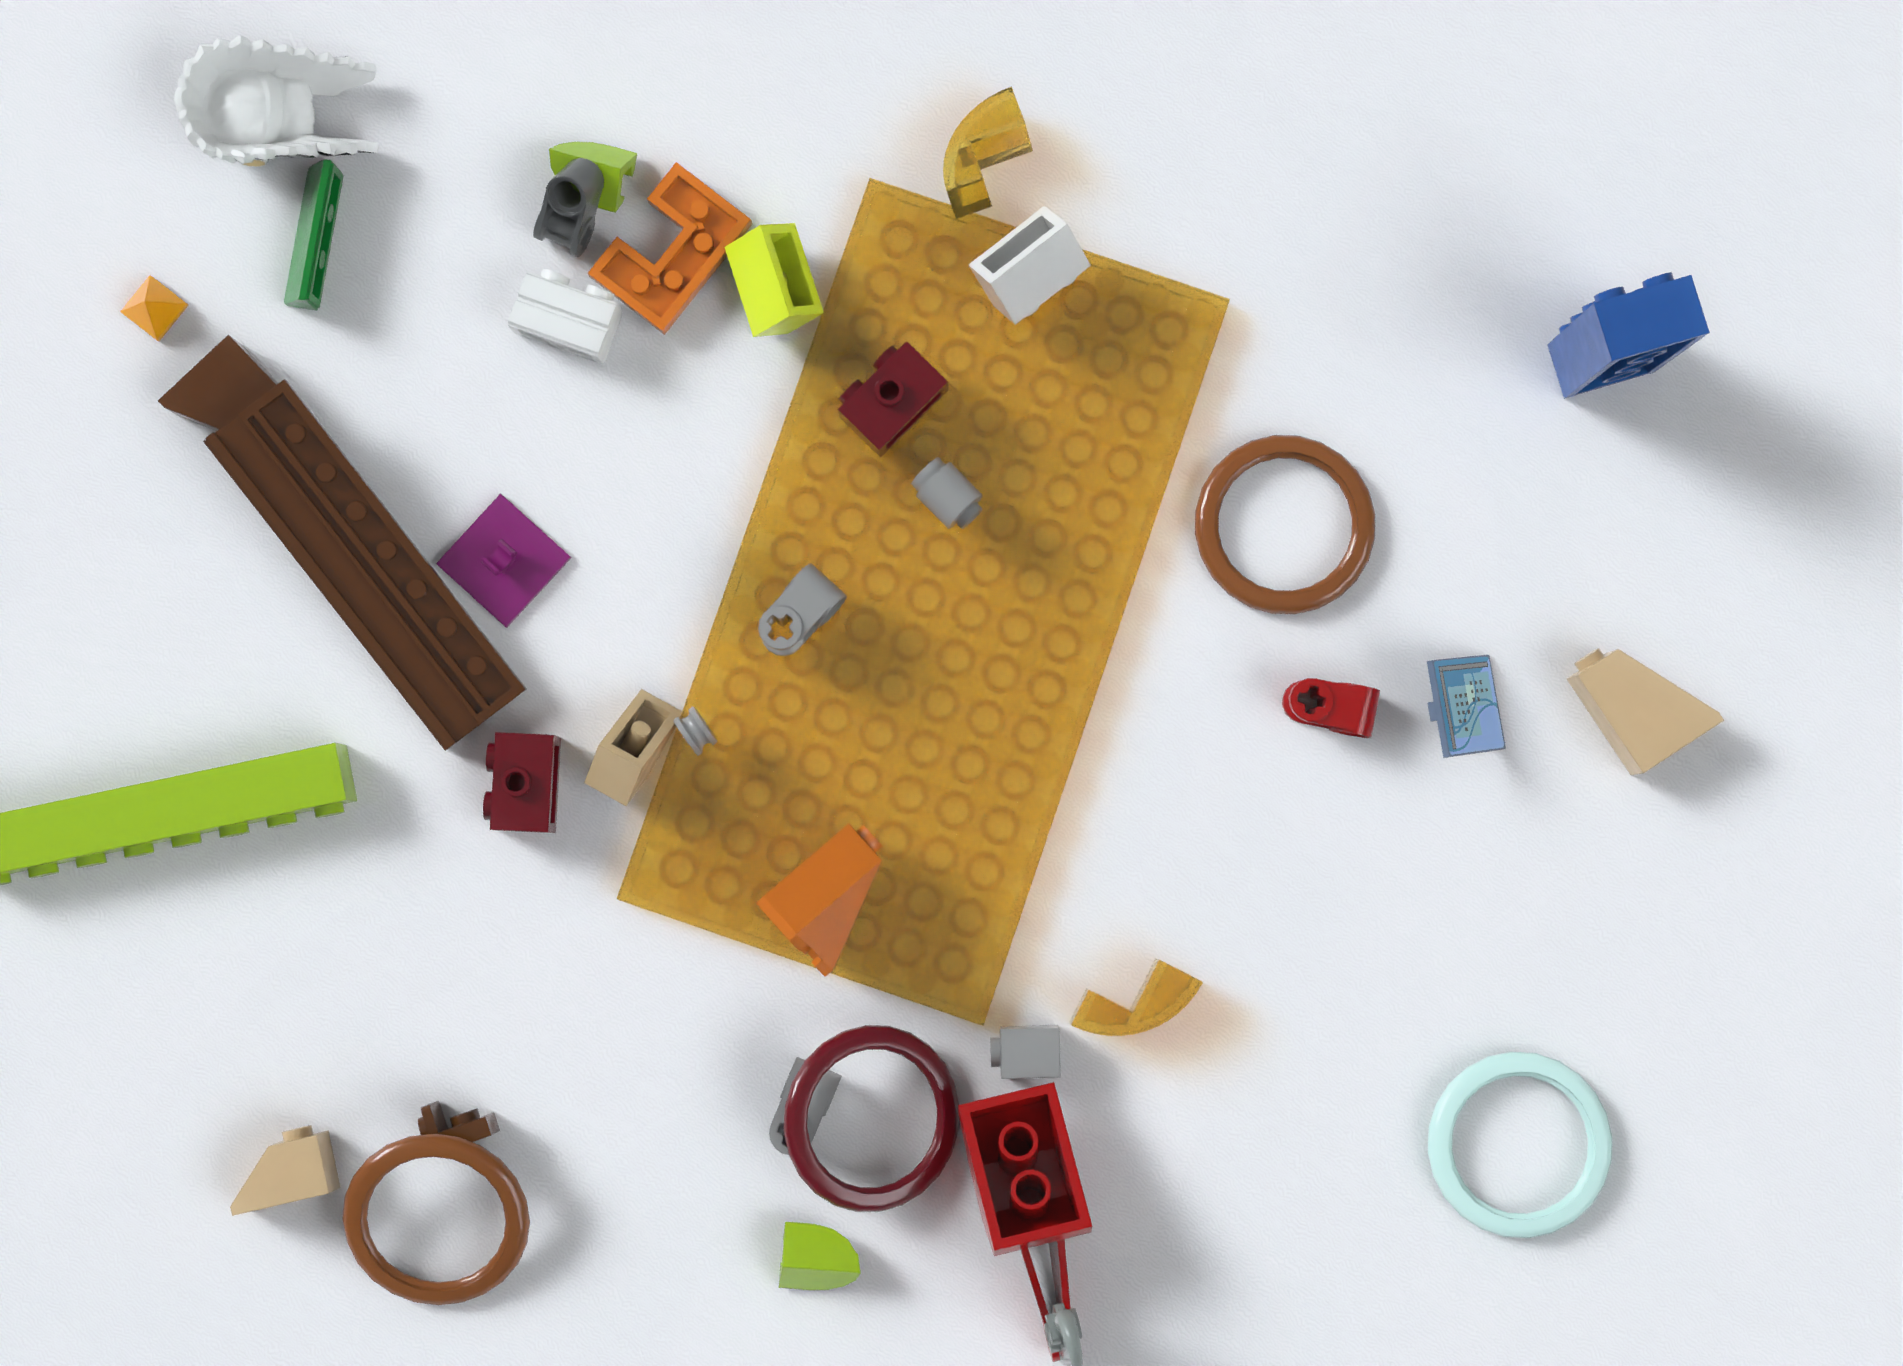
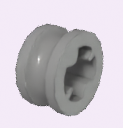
(695, 730)

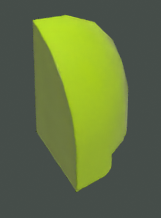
(611, 161)
(816, 1258)

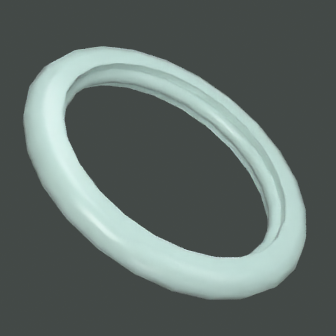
(1459, 1195)

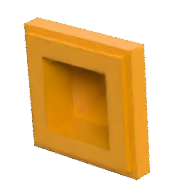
(154, 308)

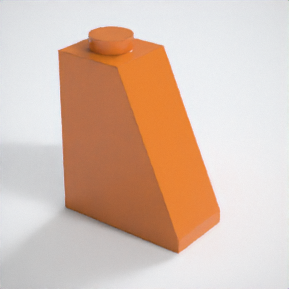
(825, 895)

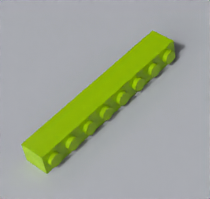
(175, 810)

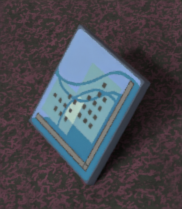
(1465, 705)

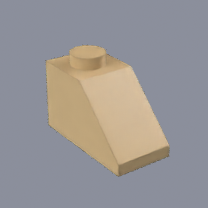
(632, 747)
(290, 1172)

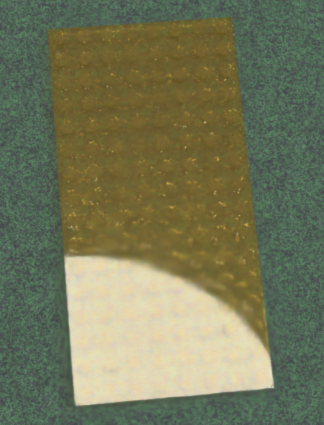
(962, 655)

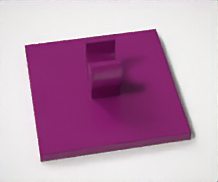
(503, 560)

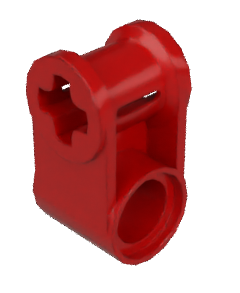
(1340, 706)

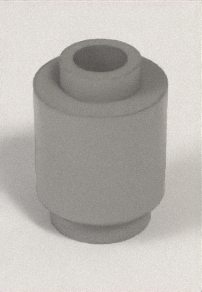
(948, 494)

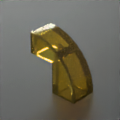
(982, 139)
(1158, 1000)

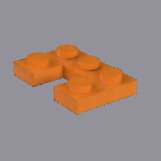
(665, 289)

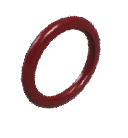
(799, 1098)

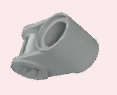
(804, 603)
(817, 1109)

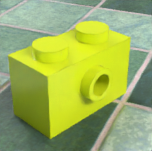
(774, 279)

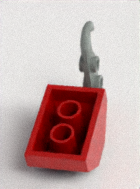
(1029, 1193)

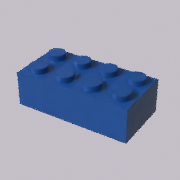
(1627, 334)

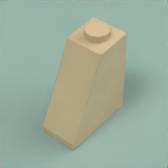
(1639, 709)

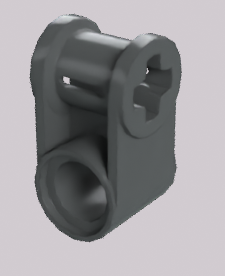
(569, 214)

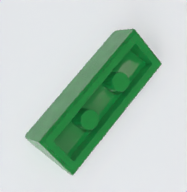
(314, 236)

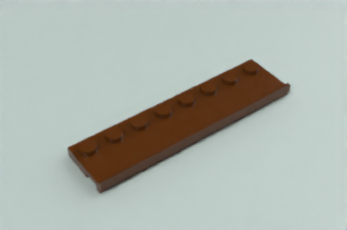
(364, 564)

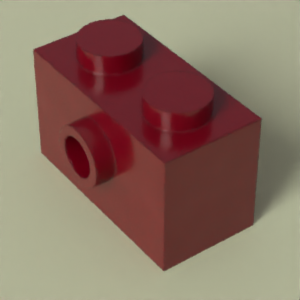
(892, 397)
(523, 782)

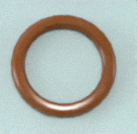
(1285, 600)
(448, 1147)

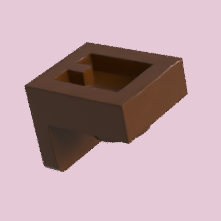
(464, 1125)

